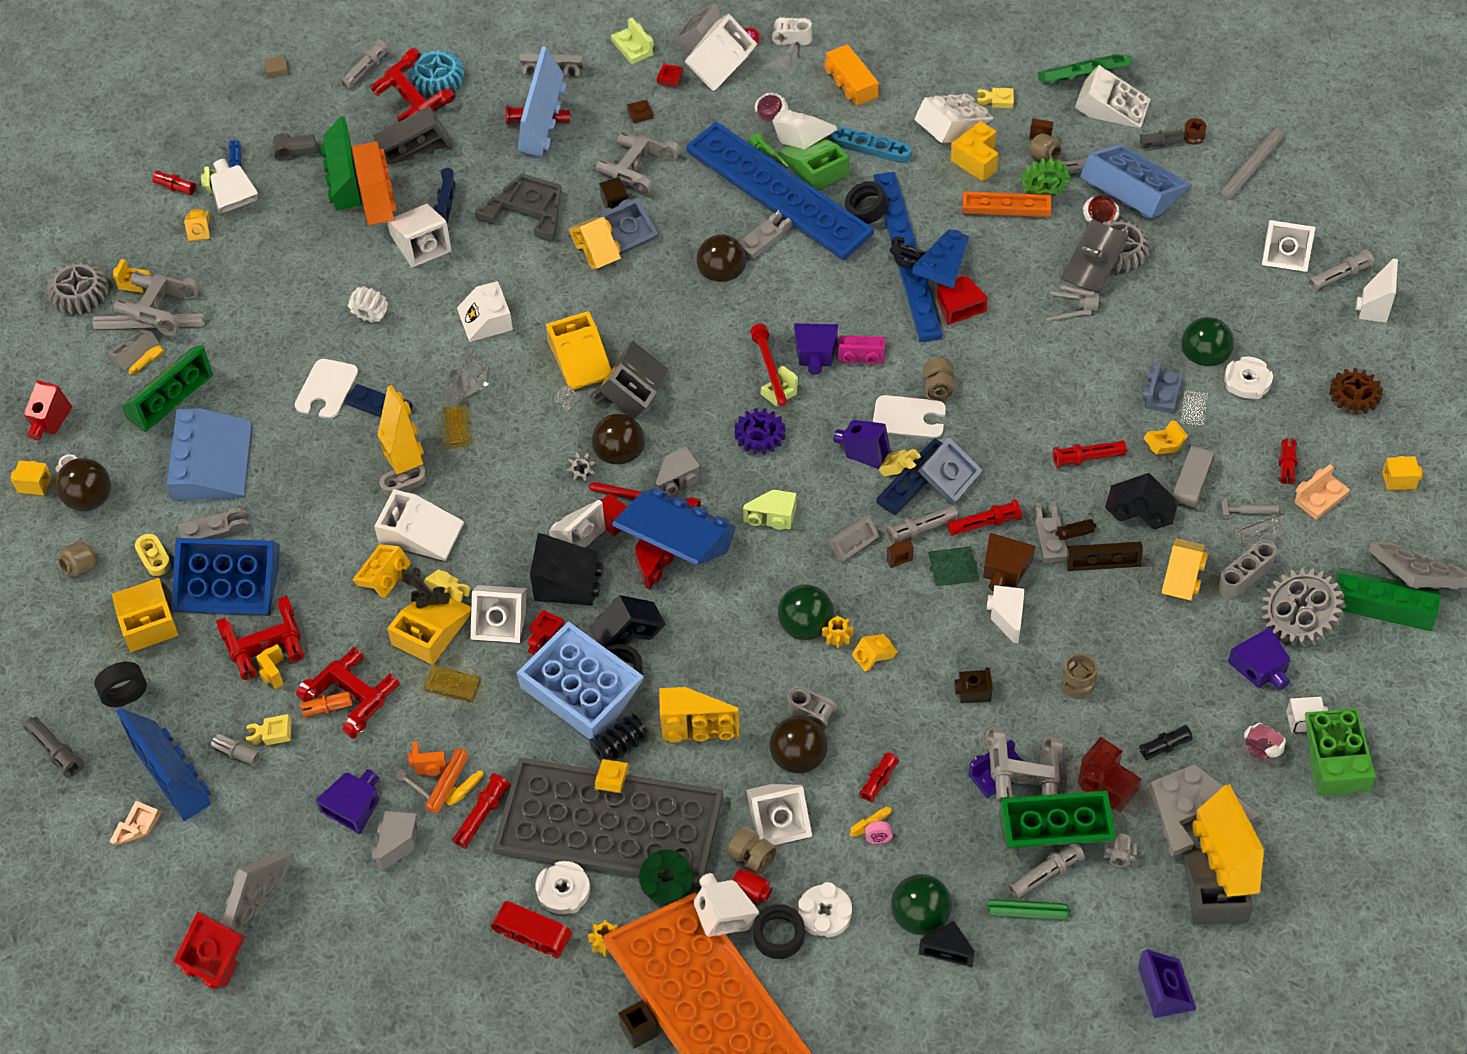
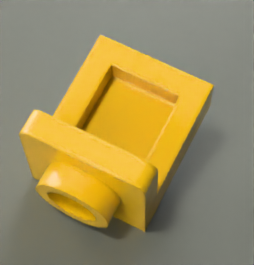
(197, 225)
(123, 275)
(1166, 440)
(873, 649)
(267, 662)
(611, 776)

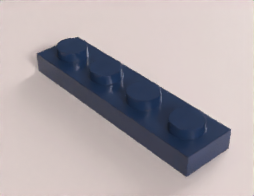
(907, 483)

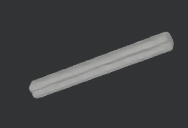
(1252, 163)
(128, 322)

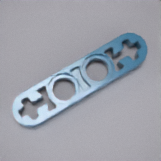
(872, 142)

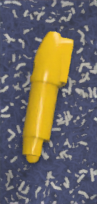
(151, 354)
(460, 792)
(859, 828)

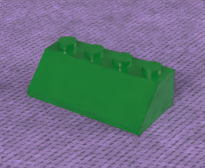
(341, 167)
(168, 389)
(1388, 599)
(1056, 819)

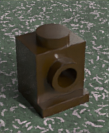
(974, 686)

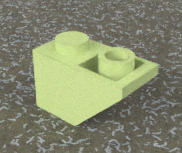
(771, 509)

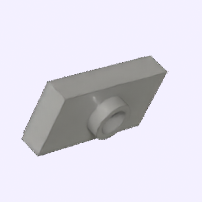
(854, 538)

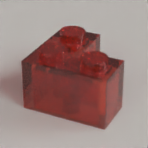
(1103, 772)

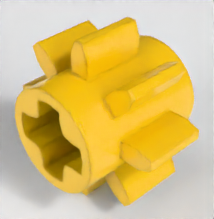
(837, 631)
(597, 935)

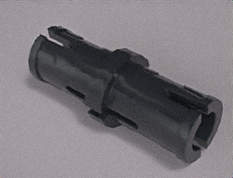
(1165, 742)

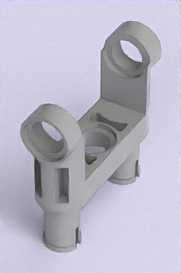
(639, 149)
(157, 287)
(1008, 770)

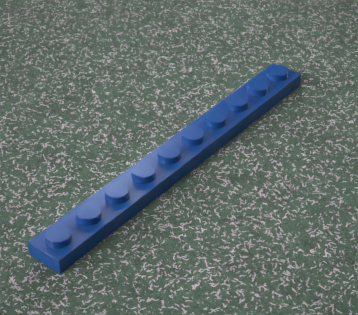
(915, 286)

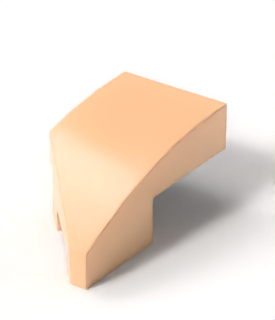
(138, 824)

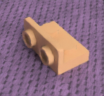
(1320, 493)

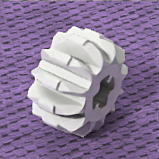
(368, 304)

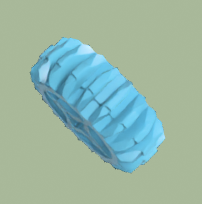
(436, 72)

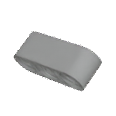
(1193, 475)
(1256, 560)

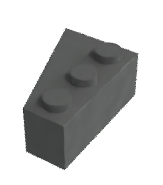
(413, 136)

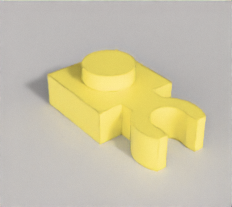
(998, 97)
(898, 461)
(450, 583)
(273, 731)

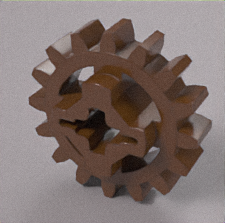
(1355, 391)

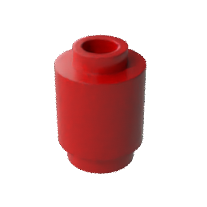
(753, 885)

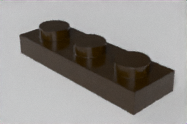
(1104, 556)

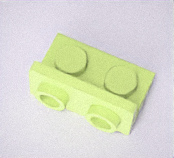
(633, 42)

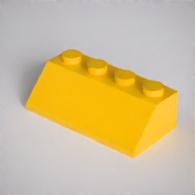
(1230, 843)

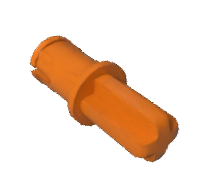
(326, 704)

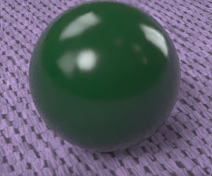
(1207, 341)
(805, 611)
(921, 904)

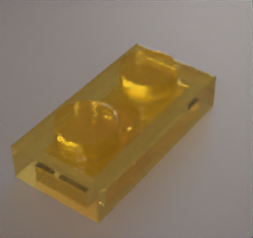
(456, 426)
(452, 683)

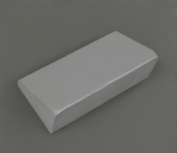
(133, 349)

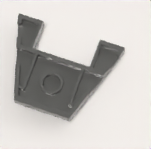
(529, 197)

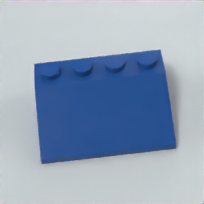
(676, 526)
(224, 575)
(166, 764)

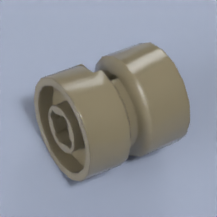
(939, 379)
(1079, 675)
(754, 852)

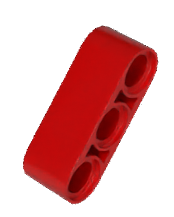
(531, 928)

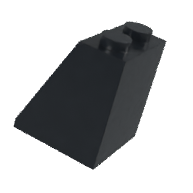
(564, 572)

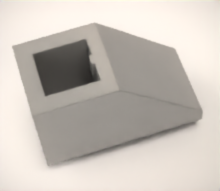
(678, 471)
(396, 838)

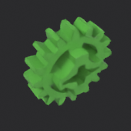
(1046, 177)

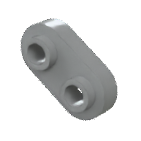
(403, 480)

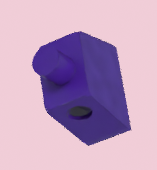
(815, 345)
(864, 442)
(1261, 660)
(350, 800)

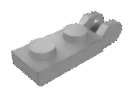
(765, 235)
(215, 525)
(1050, 546)

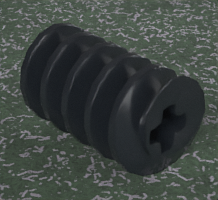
(618, 738)

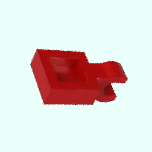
(543, 629)

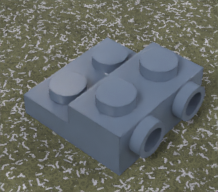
(630, 224)

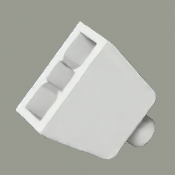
(231, 187)
(723, 907)

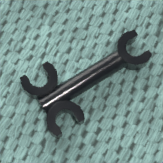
(423, 594)

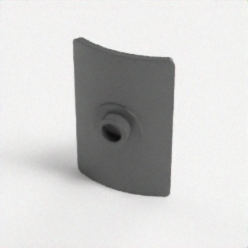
(1095, 256)

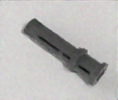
(59, 753)

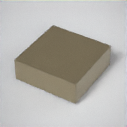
(276, 66)

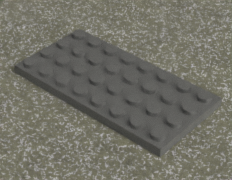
(562, 817)

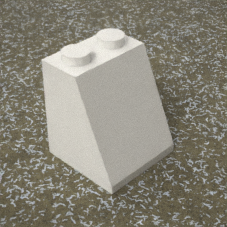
(420, 234)

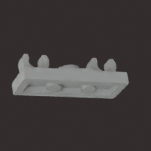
(568, 61)

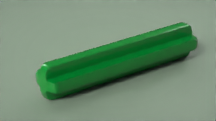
(1028, 909)

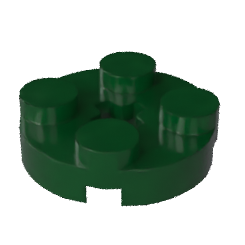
(679, 868)

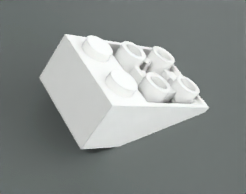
(720, 51)
(1112, 99)
(950, 116)
(417, 526)

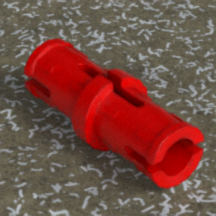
(164, 178)
(1288, 461)
(879, 777)

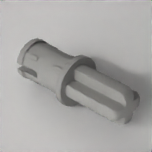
(236, 749)

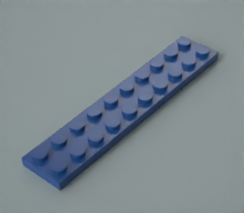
(780, 190)

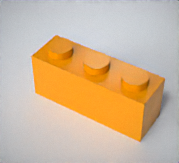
(851, 75)

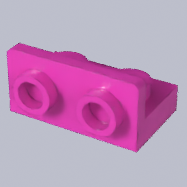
(861, 349)

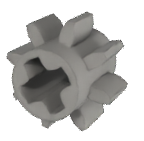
(585, 460)
(1121, 850)

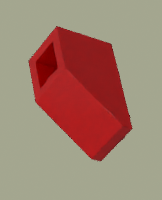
(651, 562)

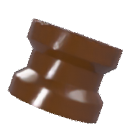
(1194, 131)

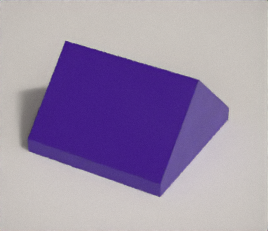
(1165, 984)

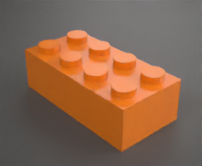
(374, 183)

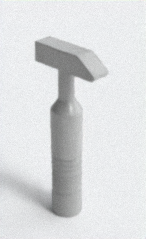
(1248, 509)

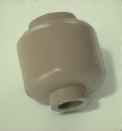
(1045, 147)
(77, 558)

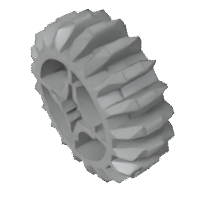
(1135, 248)
(77, 288)

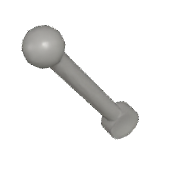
(401, 775)

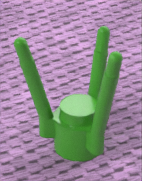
(760, 143)

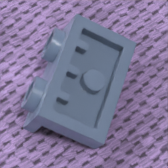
(1163, 389)

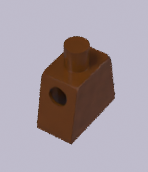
(1006, 560)

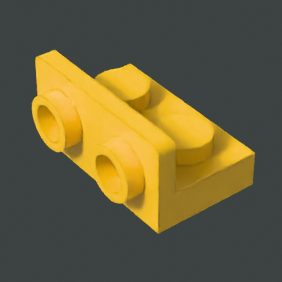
(382, 569)

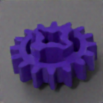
(758, 431)

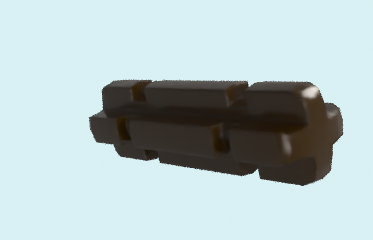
(1075, 529)

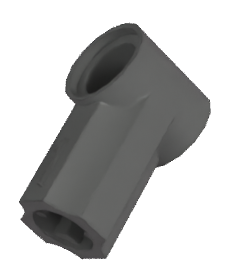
(287, 146)

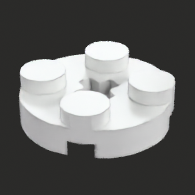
(1245, 388)
(825, 895)
(568, 901)

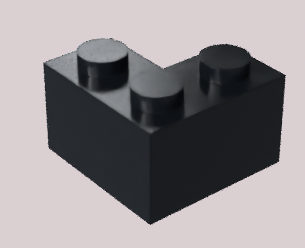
(1142, 498)
(627, 619)

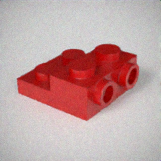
(209, 951)

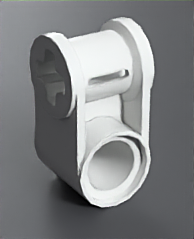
(792, 31)

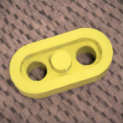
(153, 556)

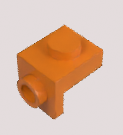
(426, 763)

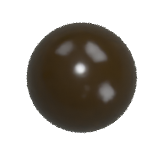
(721, 258)
(618, 439)
(83, 484)
(798, 744)

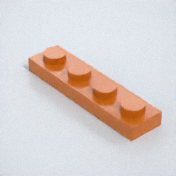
(1006, 204)

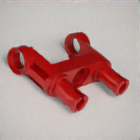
(395, 78)
(245, 648)
(338, 673)

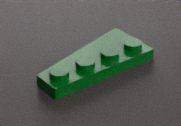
(1074, 70)

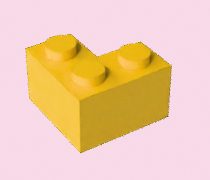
(976, 151)
(596, 241)
(1183, 569)

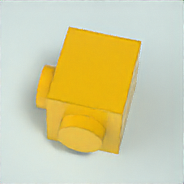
(1402, 473)
(31, 477)

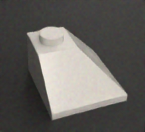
(1379, 294)
(581, 526)
(779, 813)

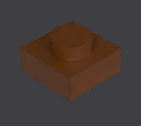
(640, 111)
(1040, 126)
(899, 553)

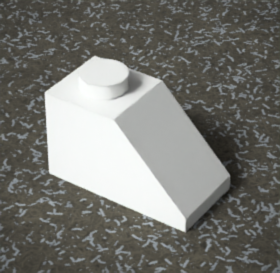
(1007, 610)

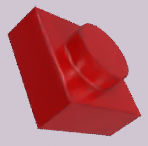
(670, 75)

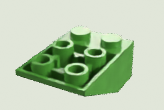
(818, 164)
(1338, 752)

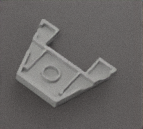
(1177, 801)

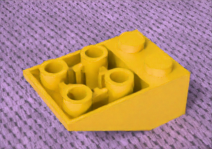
(578, 350)
(398, 434)
(144, 615)
(428, 629)
(695, 716)

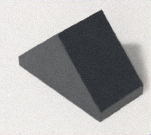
(947, 945)

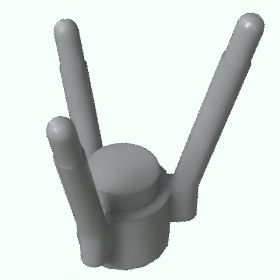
(1086, 300)

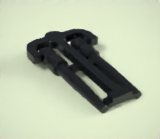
(898, 248)

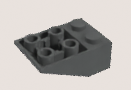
(634, 380)
(1207, 898)

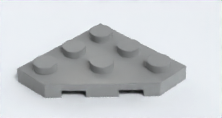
(1418, 569)
(250, 888)

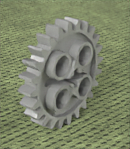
(1303, 607)

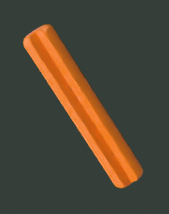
(447, 780)

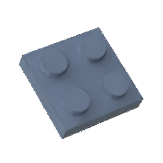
(950, 470)

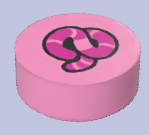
(878, 832)

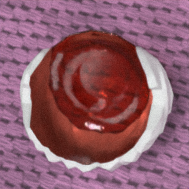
(1100, 209)

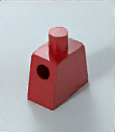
(961, 301)
(46, 409)

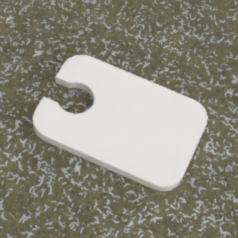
(327, 382)
(905, 416)

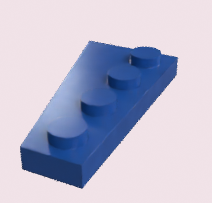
(943, 258)

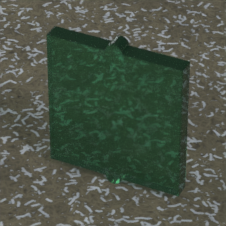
(953, 566)

